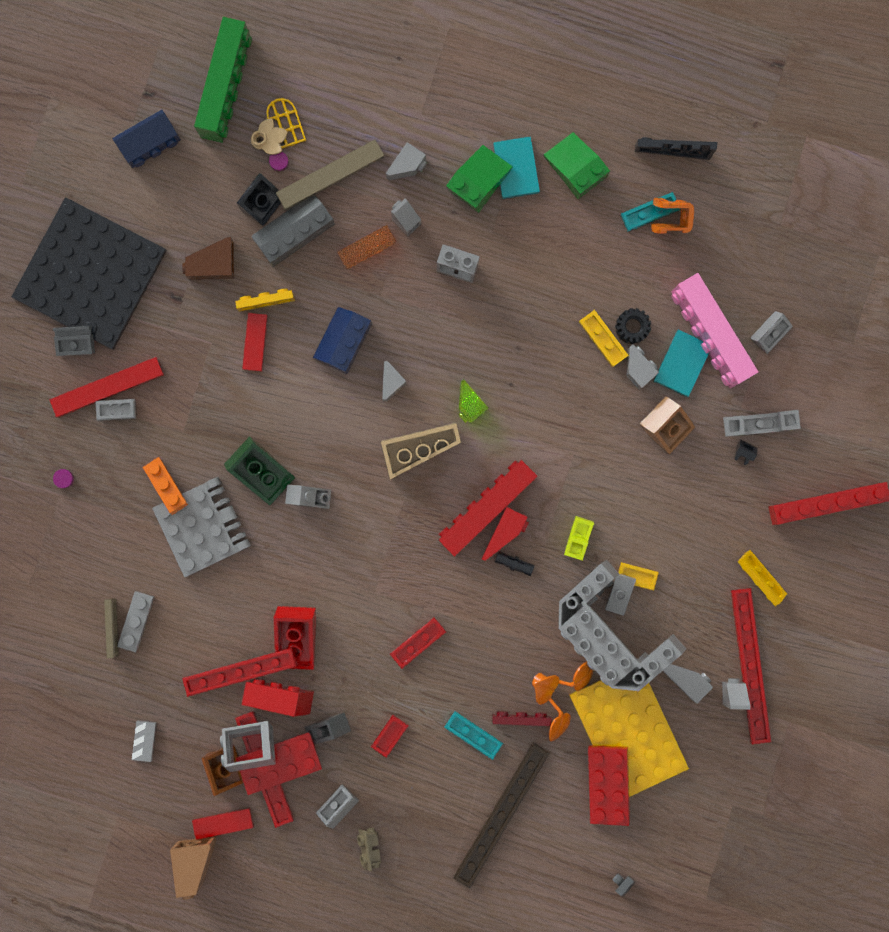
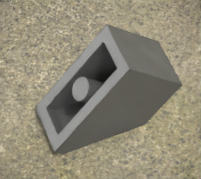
(329, 728)

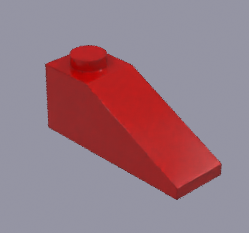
(507, 529)

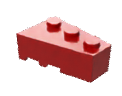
(277, 698)

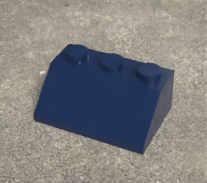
(147, 139)
(343, 340)

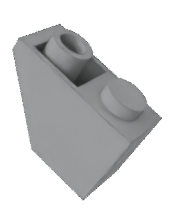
(405, 217)
(639, 369)
(308, 496)

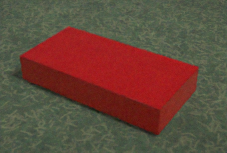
(389, 736)

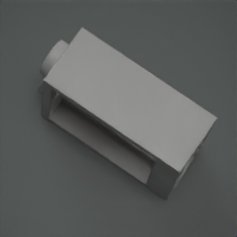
(455, 259)
(226, 742)

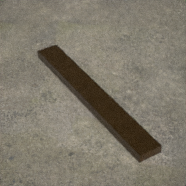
(501, 815)

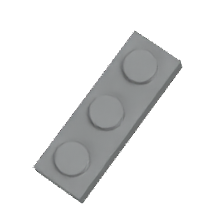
(135, 621)

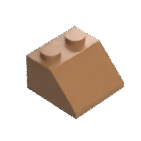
(667, 424)

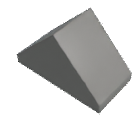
(391, 381)

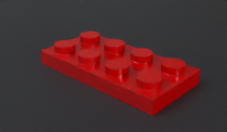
(293, 759)
(609, 785)

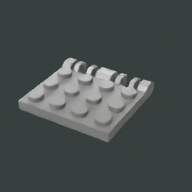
(199, 530)

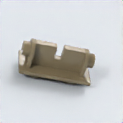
(369, 857)

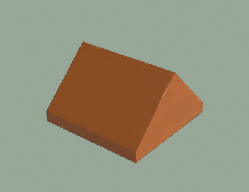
(218, 776)

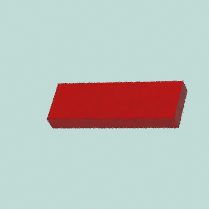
(255, 342)
(417, 642)
(222, 823)

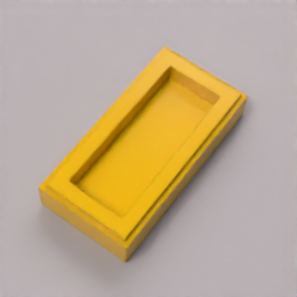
(644, 577)

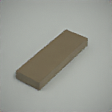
(111, 628)

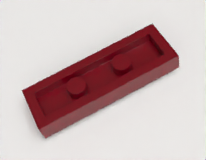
(521, 718)

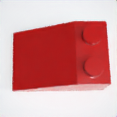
(296, 629)

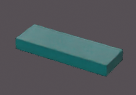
(647, 213)
(473, 735)

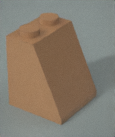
(190, 865)

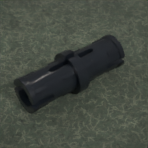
(514, 563)

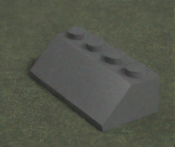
(293, 230)

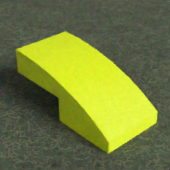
(578, 538)

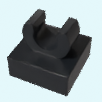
(746, 450)

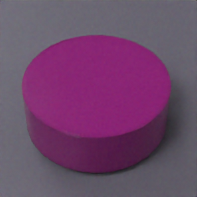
(279, 162)
(63, 478)

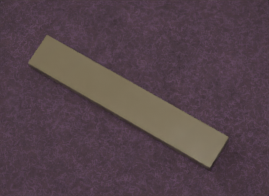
(330, 174)

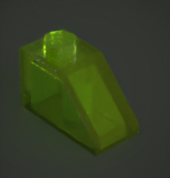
(470, 404)

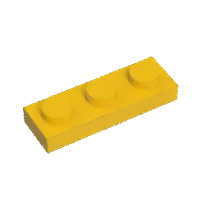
(265, 299)
(603, 338)
(762, 578)

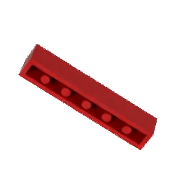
(829, 503)
(487, 508)

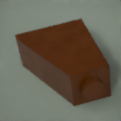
(211, 262)

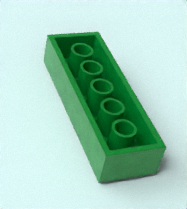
(222, 80)

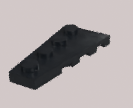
(687, 149)

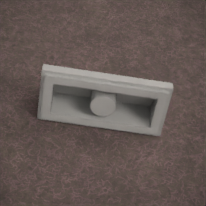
(771, 331)
(337, 807)

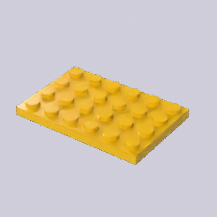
(633, 722)

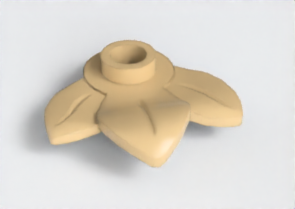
(272, 137)

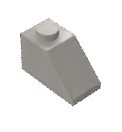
(407, 163)
(735, 694)

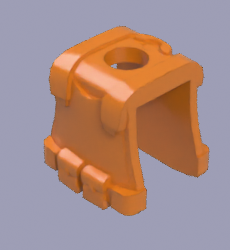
(686, 217)

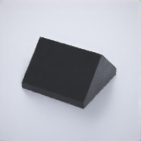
(259, 200)

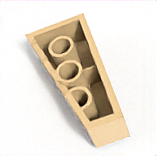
(415, 448)

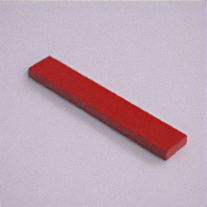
(106, 387)
(240, 672)
(274, 796)

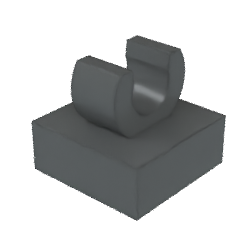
(624, 884)

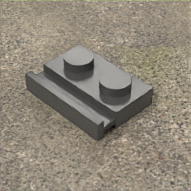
(74, 340)

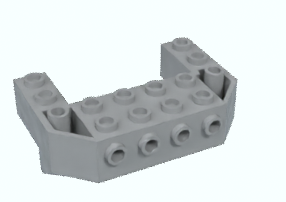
(600, 644)

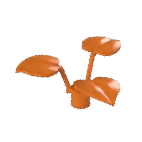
(545, 687)

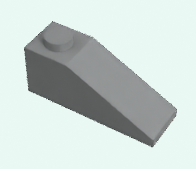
(689, 681)

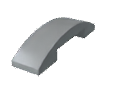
(761, 423)

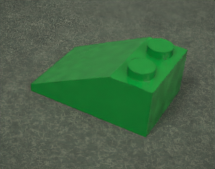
(577, 165)
(479, 178)

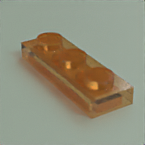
(366, 247)

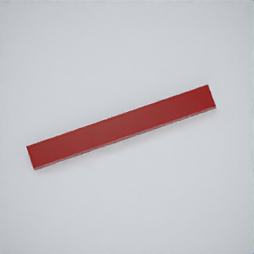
(751, 665)

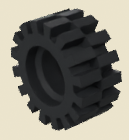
(644, 322)

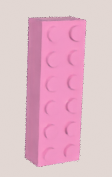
(714, 331)

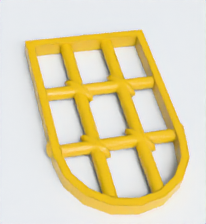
(286, 114)

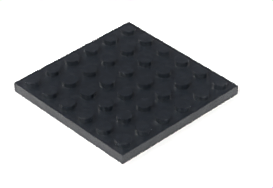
(89, 272)

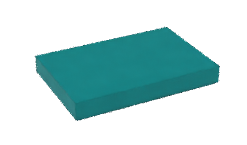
(523, 177)
(682, 364)

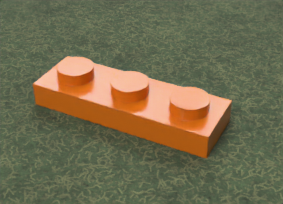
(165, 486)

